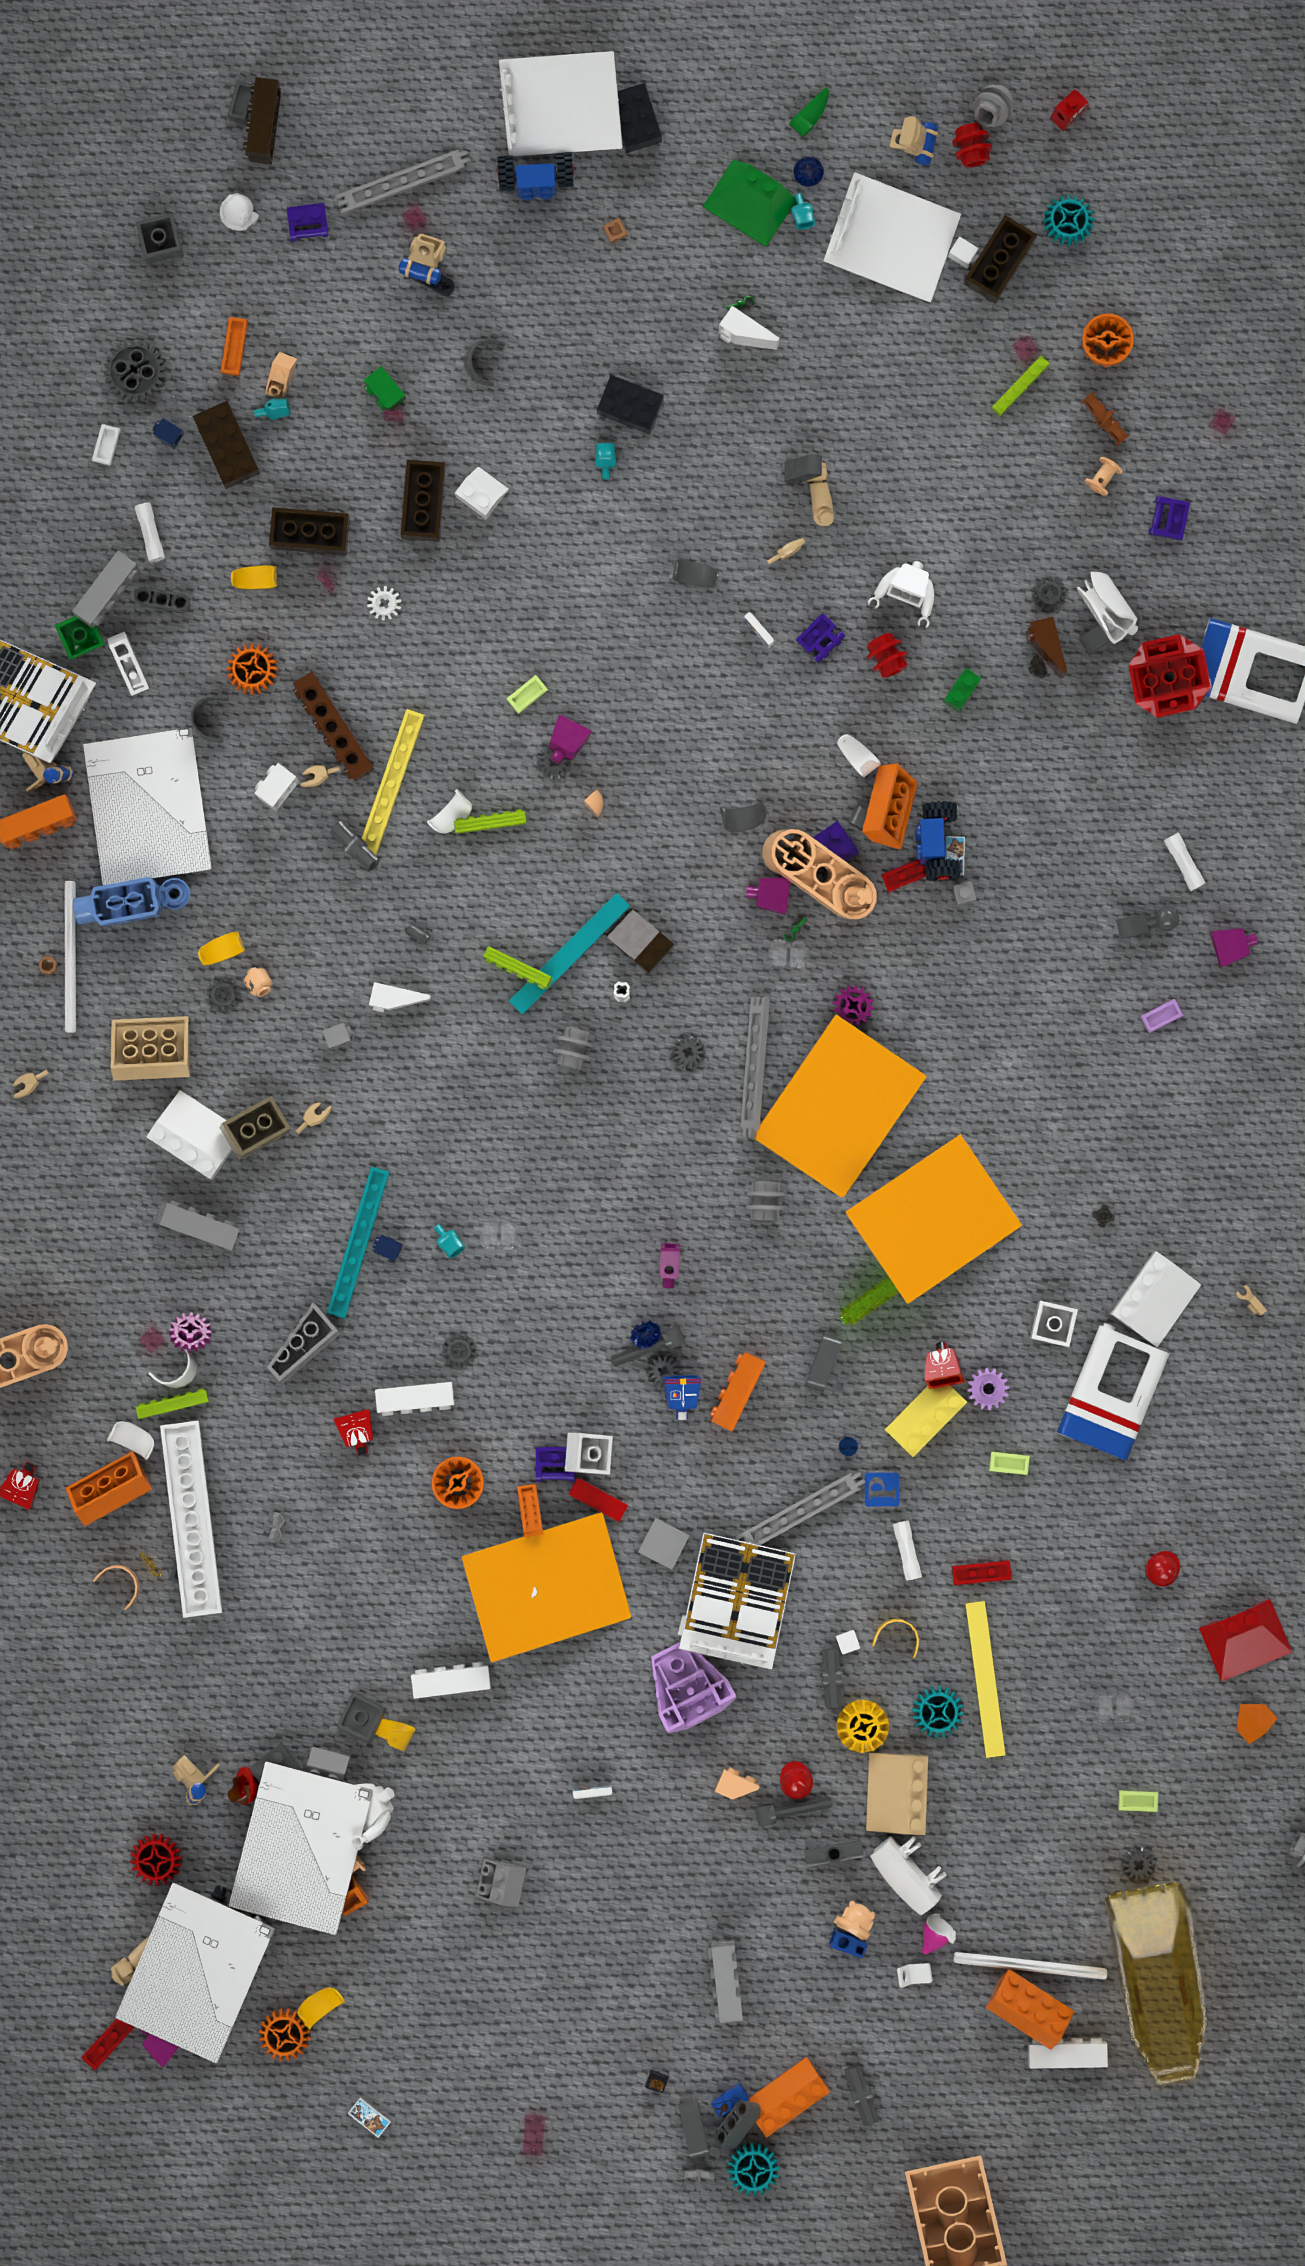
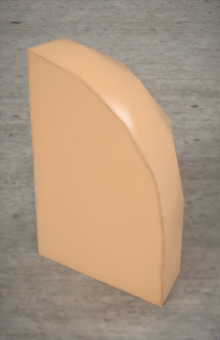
(595, 803)

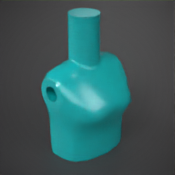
(803, 213)
(274, 409)
(605, 458)
(449, 1242)

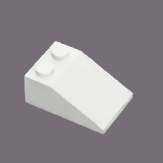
(745, 331)

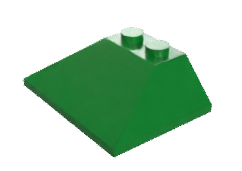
(750, 201)

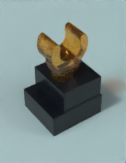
(656, 2081)

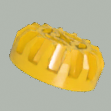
(846, 1732)

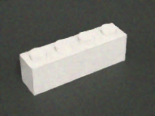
(415, 1397)
(450, 1681)
(1068, 2054)

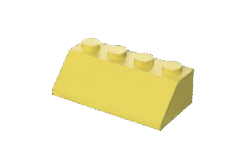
(925, 1417)

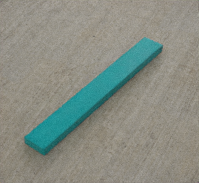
(572, 951)
(358, 1242)

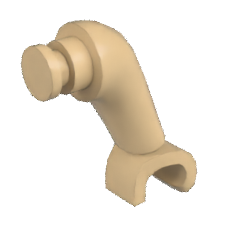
(821, 499)
(124, 1970)

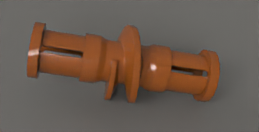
(1105, 418)

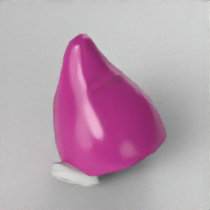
(936, 1933)

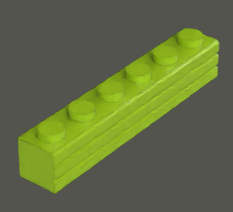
(1020, 386)
(486, 822)
(517, 967)
(174, 1403)

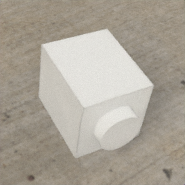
(964, 253)

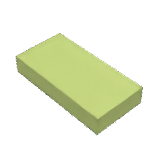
(527, 694)
(1009, 1463)
(1138, 1801)

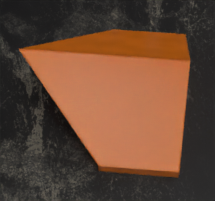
(1254, 1721)
(355, 1897)

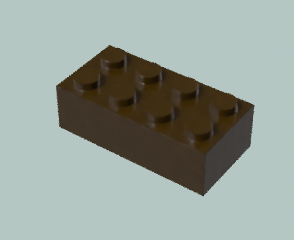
(263, 120)
(1000, 259)
(226, 444)
(423, 500)
(309, 531)

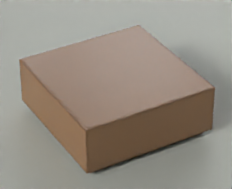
(615, 230)

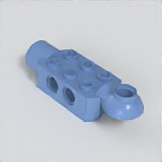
(129, 901)

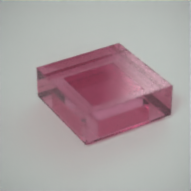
(414, 217)
(1024, 348)
(393, 416)
(1222, 421)
(325, 582)
(152, 1340)

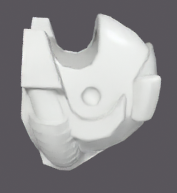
(237, 212)

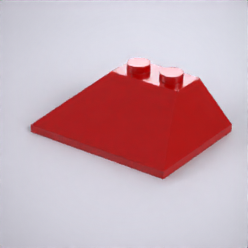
(1245, 1640)

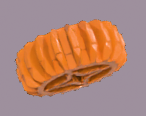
(244, 665)
(276, 2031)

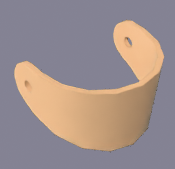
(136, 1581)

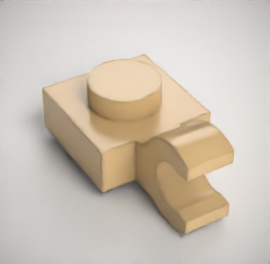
(1254, 1304)

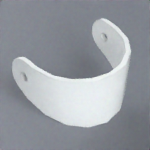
(858, 755)
(457, 808)
(187, 1376)
(132, 1437)

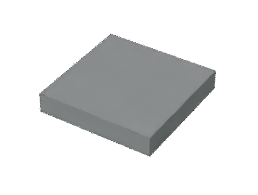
(663, 1543)

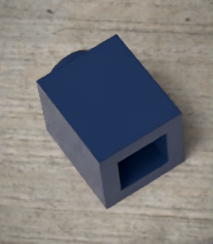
(167, 433)
(387, 1247)

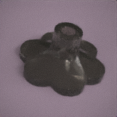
(1038, 667)

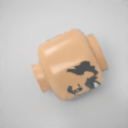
(258, 982)

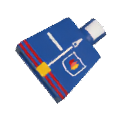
(682, 1393)

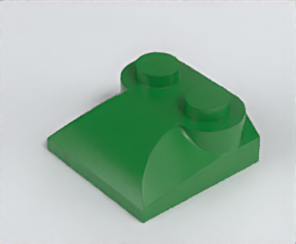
(78, 637)

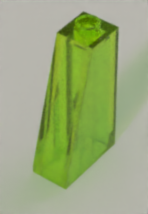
(868, 1301)

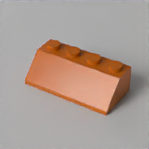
(890, 806)
(738, 1391)
(108, 1488)
(788, 2096)

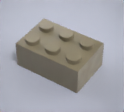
(255, 1128)

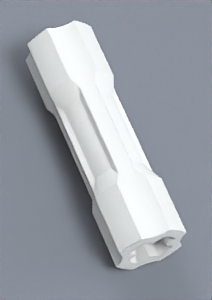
(149, 531)
(1178, 849)
(619, 986)
(907, 1550)

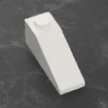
(127, 663)
(391, 997)

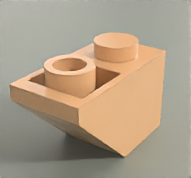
(280, 375)
(734, 1785)

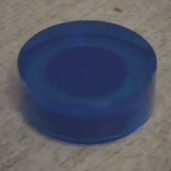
(848, 1446)

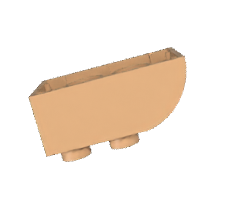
(955, 2214)

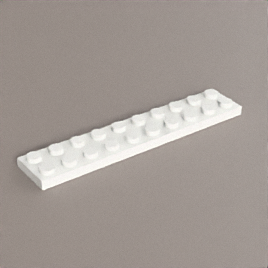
(191, 1519)

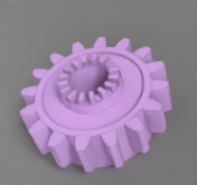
(998, 1388)

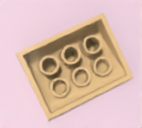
(150, 1048)
(897, 1793)

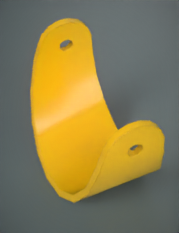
(255, 577)
(221, 948)
(898, 1620)
(396, 1733)
(319, 2005)

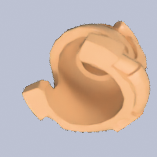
(856, 1920)

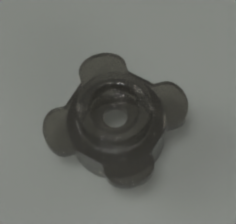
(1098, 1216)

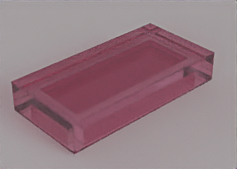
(533, 2134)

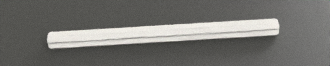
(70, 958)
(1030, 1965)

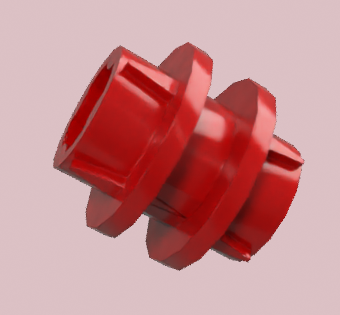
(971, 140)
(887, 655)

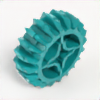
(1073, 226)
(931, 1719)
(744, 2169)

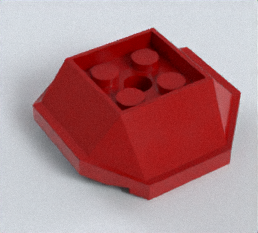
(1160, 658)

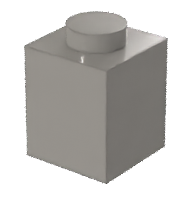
(963, 893)
(338, 1035)

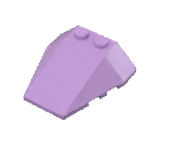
(688, 1688)

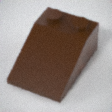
(1046, 642)

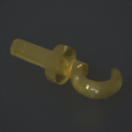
(149, 1563)

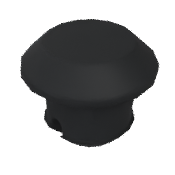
(219, 1894)

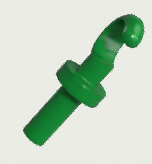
(740, 304)
(796, 928)

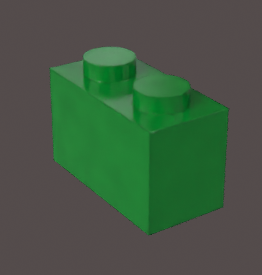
(384, 389)
(962, 690)

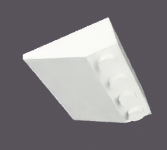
(192, 1135)
(1155, 1299)

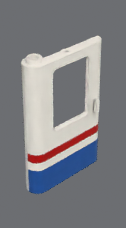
(1229, 660)
(1100, 1418)

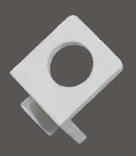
(914, 1974)

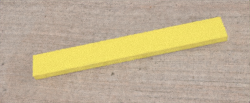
(392, 779)
(985, 1679)

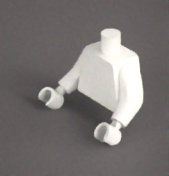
(908, 585)
(378, 1814)

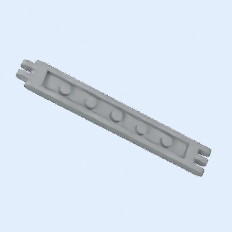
(402, 181)
(754, 1066)
(802, 1510)

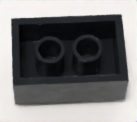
(637, 119)
(630, 404)

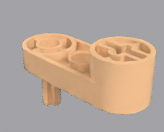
(836, 897)
(32, 1352)

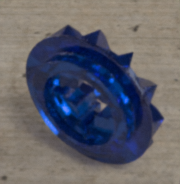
(803, 178)
(647, 1340)

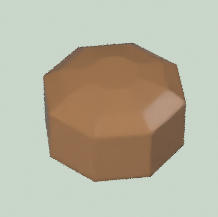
(48, 965)

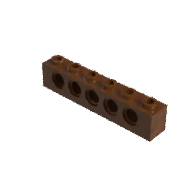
(310, 683)

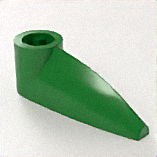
(810, 114)

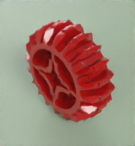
(156, 1867)

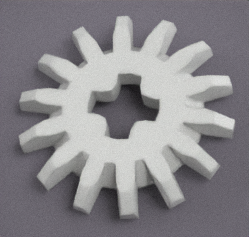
(382, 610)

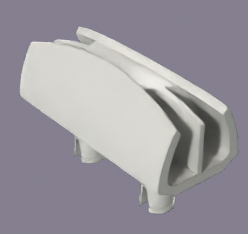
(1109, 607)
(905, 1875)

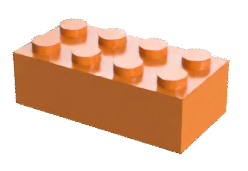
(37, 821)
(1030, 2009)

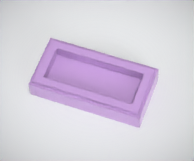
(1161, 1016)

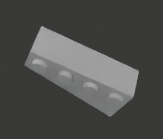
(106, 589)
(197, 1225)
(303, 1344)
(726, 1981)

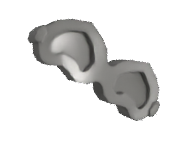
(277, 1523)
(699, 2173)

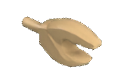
(787, 550)
(320, 773)
(31, 1082)
(311, 1118)

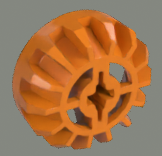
(1123, 340)
(445, 1494)

